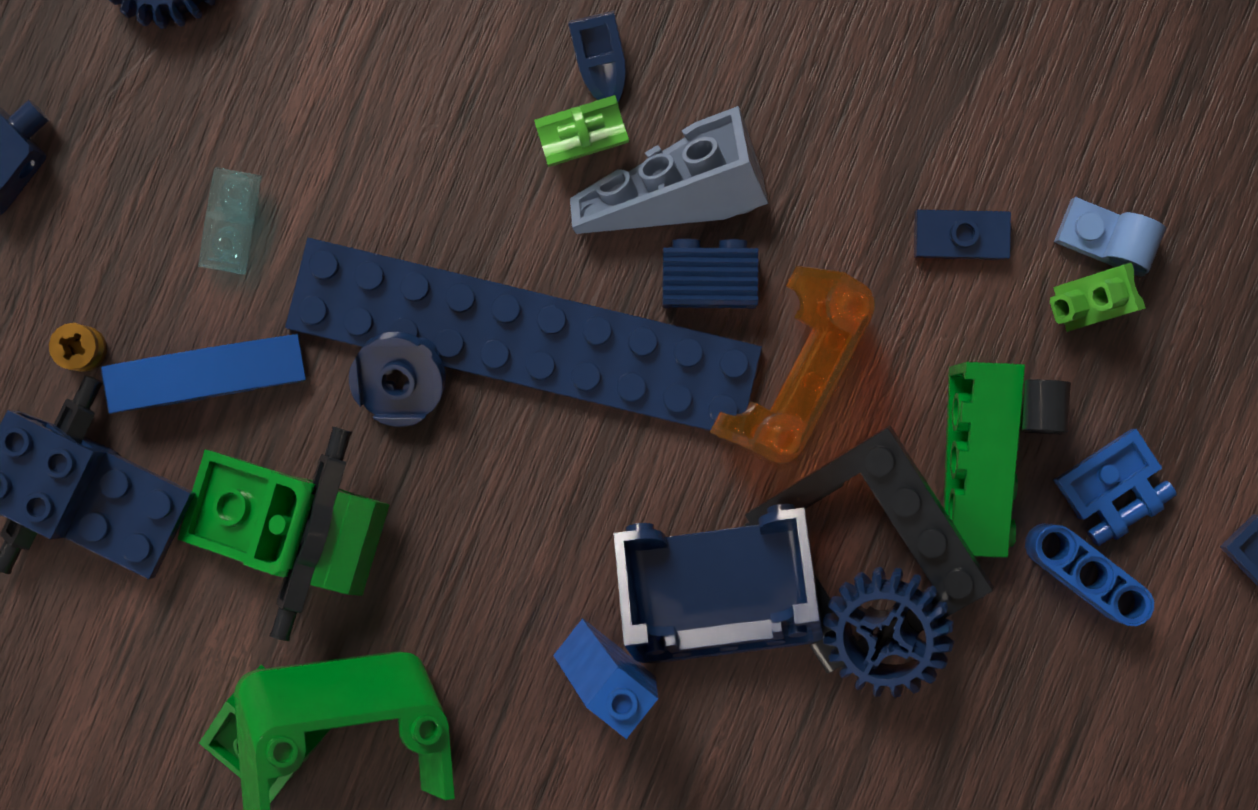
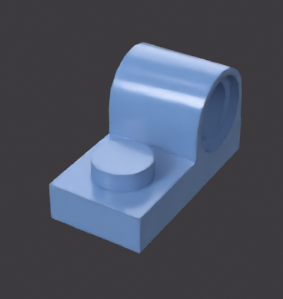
(1110, 236)

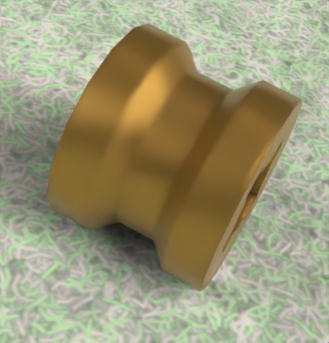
(88, 350)

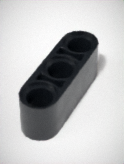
(1046, 406)

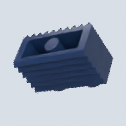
(710, 275)

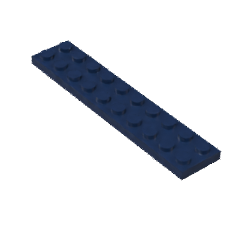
(524, 335)

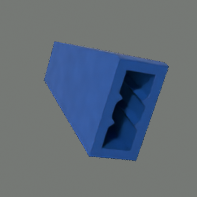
(607, 678)

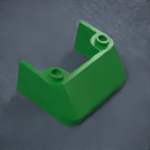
(286, 701)

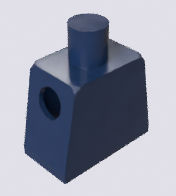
(18, 152)

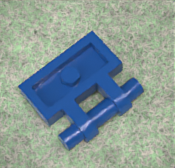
(1109, 474)

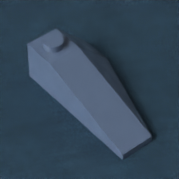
(695, 180)

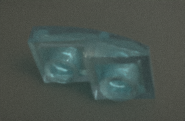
(230, 220)

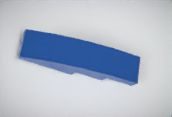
(202, 373)

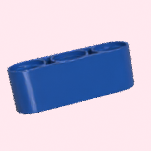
(1110, 581)

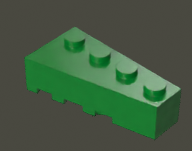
(983, 453)

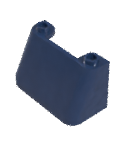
(718, 589)

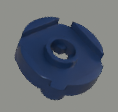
(413, 357)

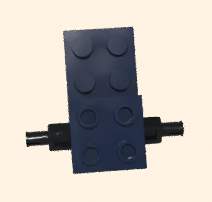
(82, 490)

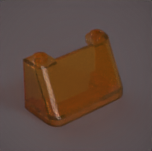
(840, 317)

